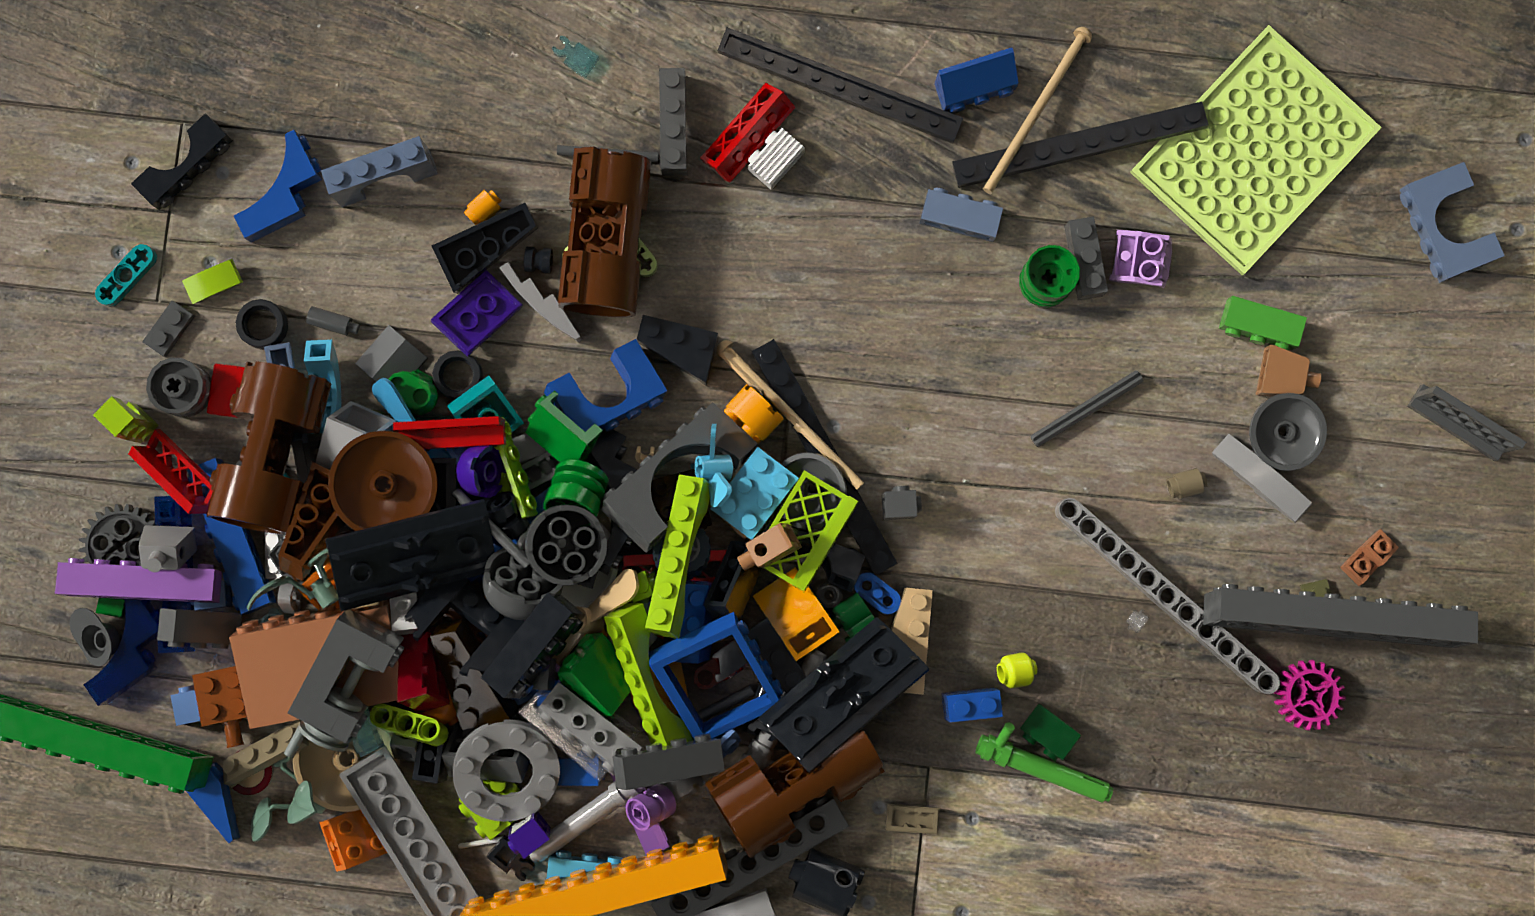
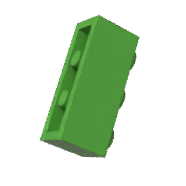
(1262, 323)

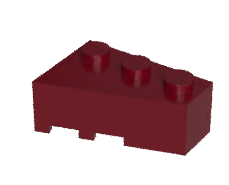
(420, 675)

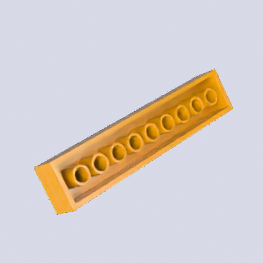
(614, 885)

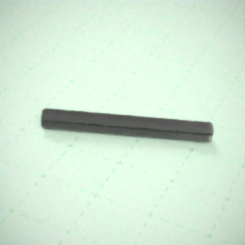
(1086, 408)

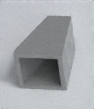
(344, 426)

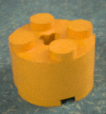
(753, 414)

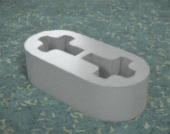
(289, 598)

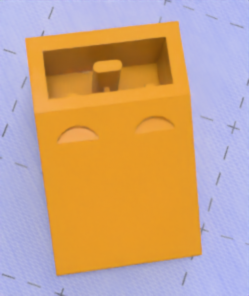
(795, 616)

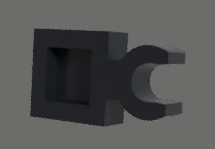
(506, 859)

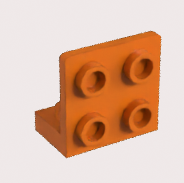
(351, 840)

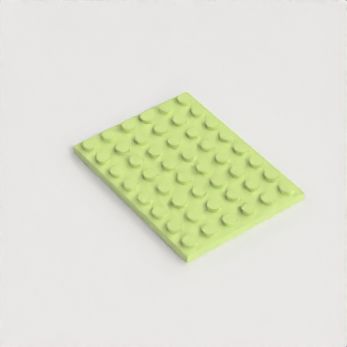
(1267, 151)

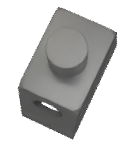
(166, 547)

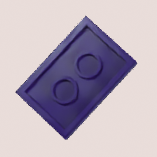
(476, 313)

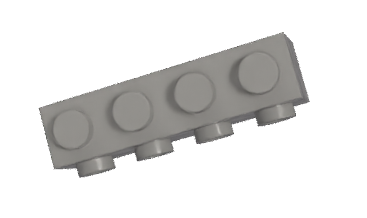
(585, 726)

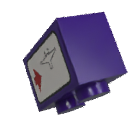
(528, 834)

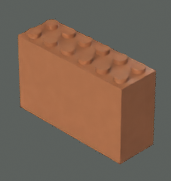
(279, 653)

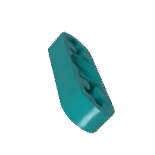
(114, 275)

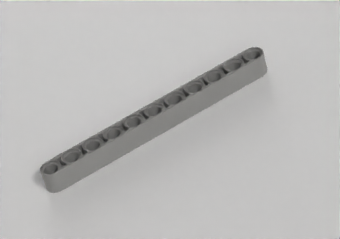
(1177, 602)

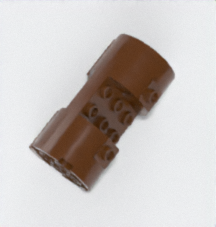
(607, 207)
(277, 405)
(760, 801)

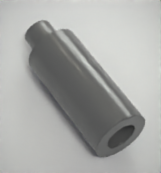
(331, 321)

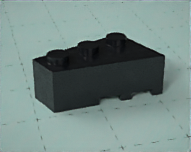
(680, 344)

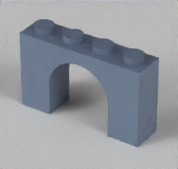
(348, 179)
(1446, 257)

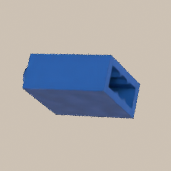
(972, 704)

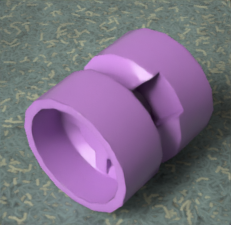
(650, 807)

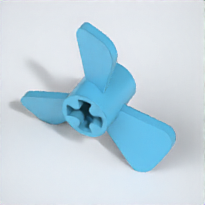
(716, 471)

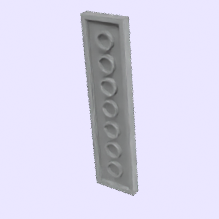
(409, 834)

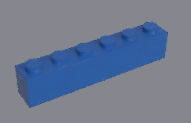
(238, 555)

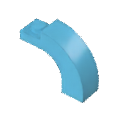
(322, 362)

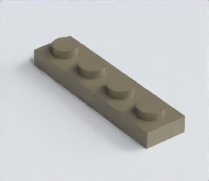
(259, 755)

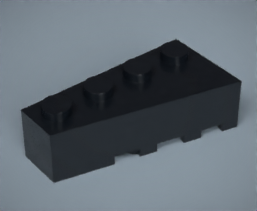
(481, 246)

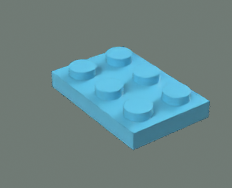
(756, 493)

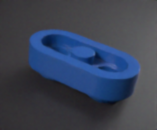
(877, 593)

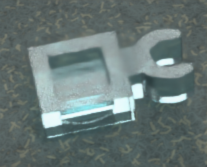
(578, 59)

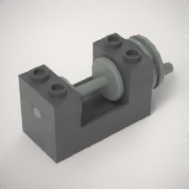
(330, 713)

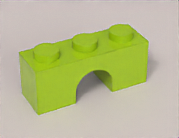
(126, 420)

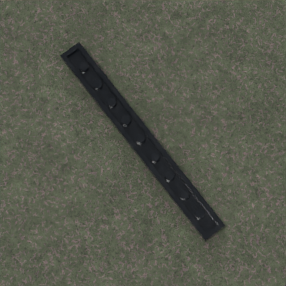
(840, 85)
(1084, 143)
(788, 389)

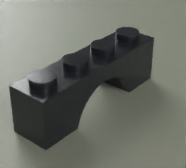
(206, 143)
(840, 565)

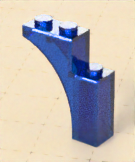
(131, 660)

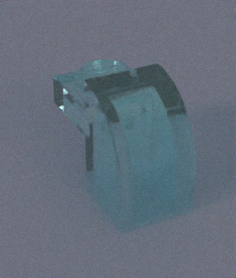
(368, 738)

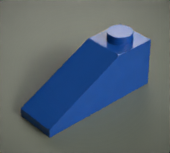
(217, 804)

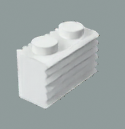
(776, 158)

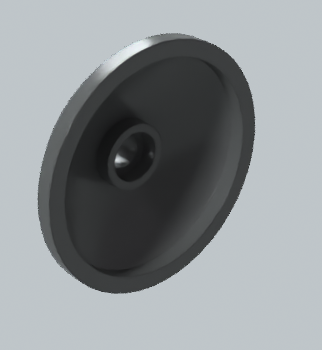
(1303, 436)
(823, 469)

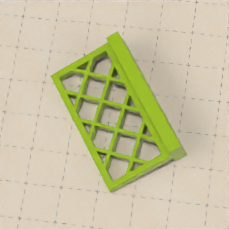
(827, 536)

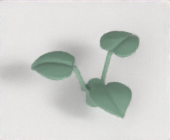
(322, 588)
(298, 811)

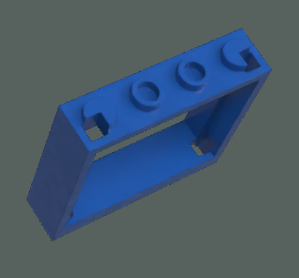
(696, 640)

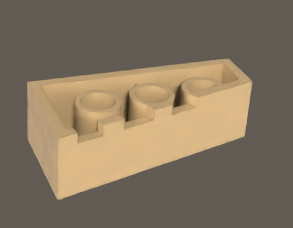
(912, 626)

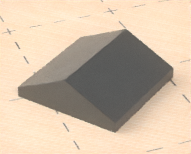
(390, 355)

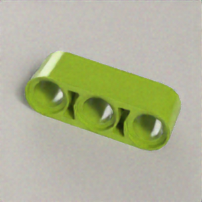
(398, 720)

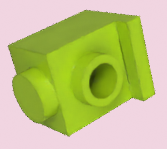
(646, 587)

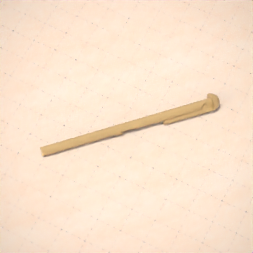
(1082, 35)
(725, 351)

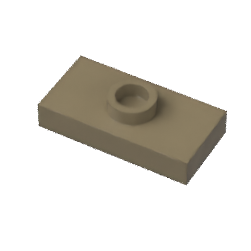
(912, 818)

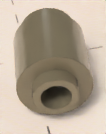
(1186, 483)

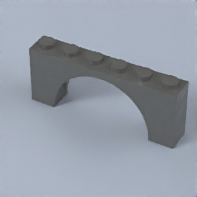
(632, 503)

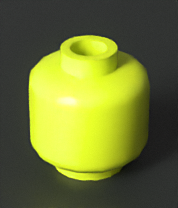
(1016, 670)

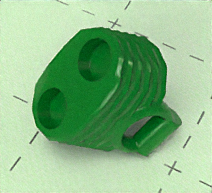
(416, 390)

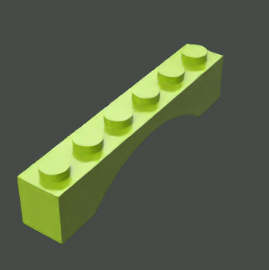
(668, 595)
(631, 644)

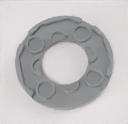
(506, 735)

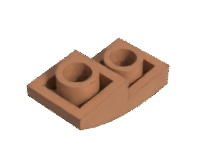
(1369, 557)

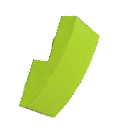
(212, 281)

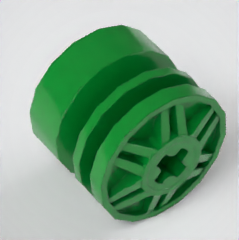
(1058, 266)
(577, 485)

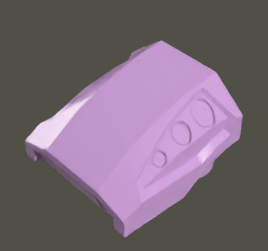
(1142, 258)

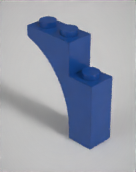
(281, 204)

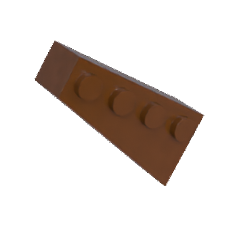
(311, 524)

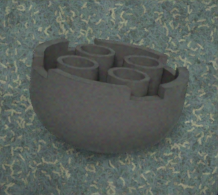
(584, 542)
(513, 588)

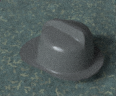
(95, 638)

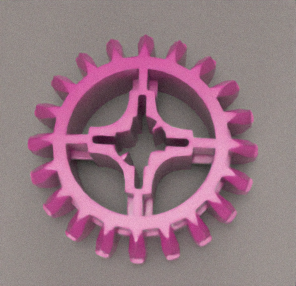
(1322, 712)

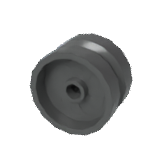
(179, 387)

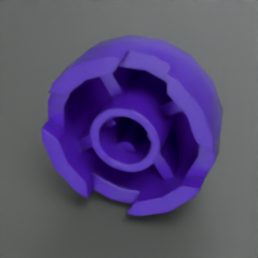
(480, 471)

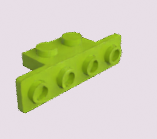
(515, 478)

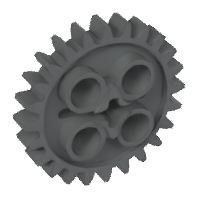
(109, 526)

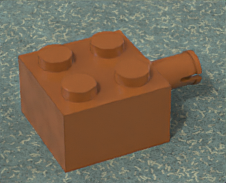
(221, 702)

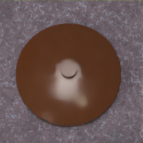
(381, 480)

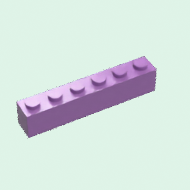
(135, 582)

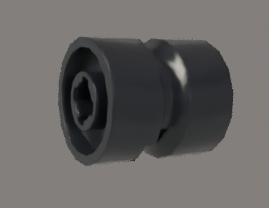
(506, 515)

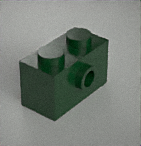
(1050, 733)

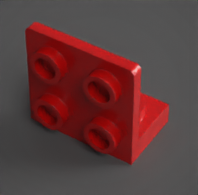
(223, 385)

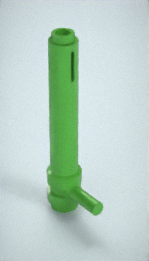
(1006, 754)

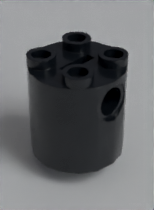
(826, 882)

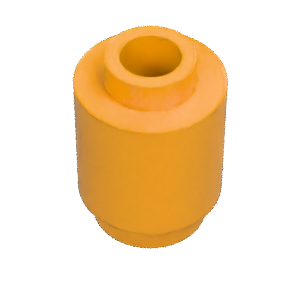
(483, 207)

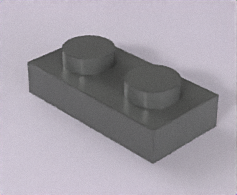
(168, 328)

